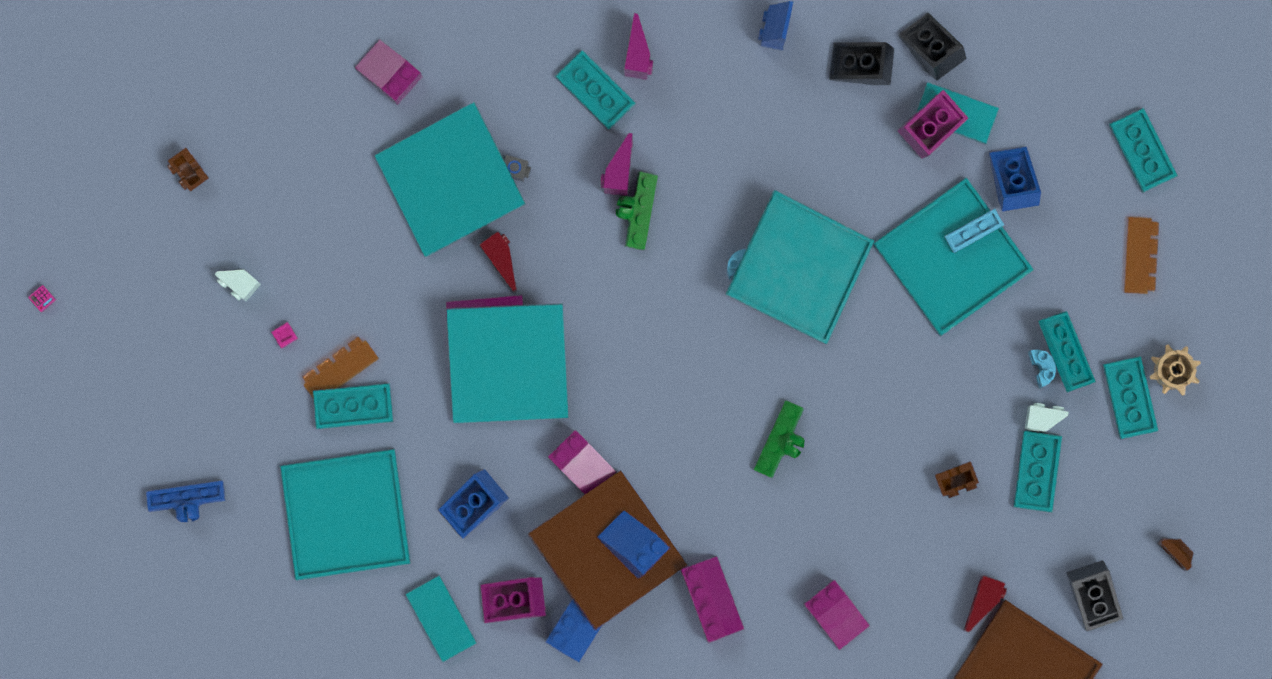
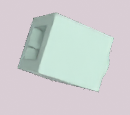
(239, 281)
(1042, 418)

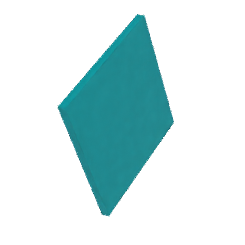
(450, 179)
(799, 267)
(948, 283)
(507, 363)
(345, 514)

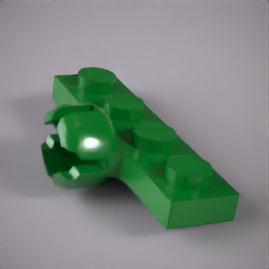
(638, 210)
(781, 440)

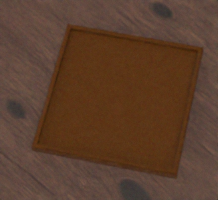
(586, 566)
(1024, 648)

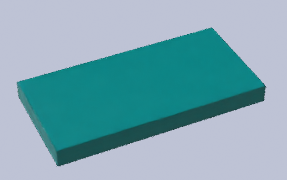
(595, 90)
(979, 114)
(1143, 150)
(1066, 351)
(1130, 397)
(353, 406)
(1037, 471)
(441, 618)

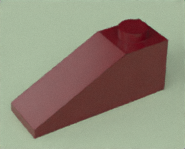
(499, 254)
(985, 599)

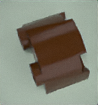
(188, 170)
(957, 479)

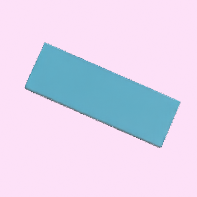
(974, 231)

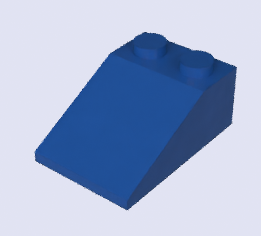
(776, 25)
(1015, 179)
(473, 503)
(633, 543)

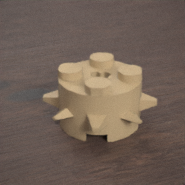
(1185, 366)

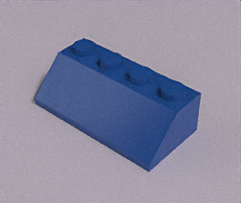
(572, 633)

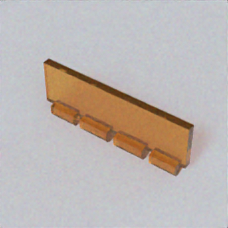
(1138, 254)
(344, 369)

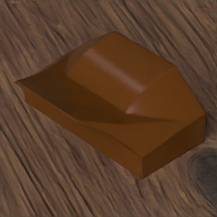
(1178, 552)

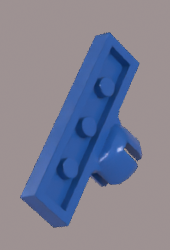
(186, 499)

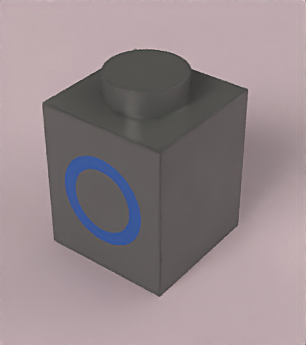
(518, 168)

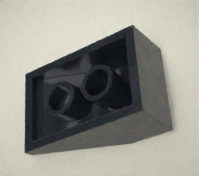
(933, 46)
(862, 63)
(1095, 595)

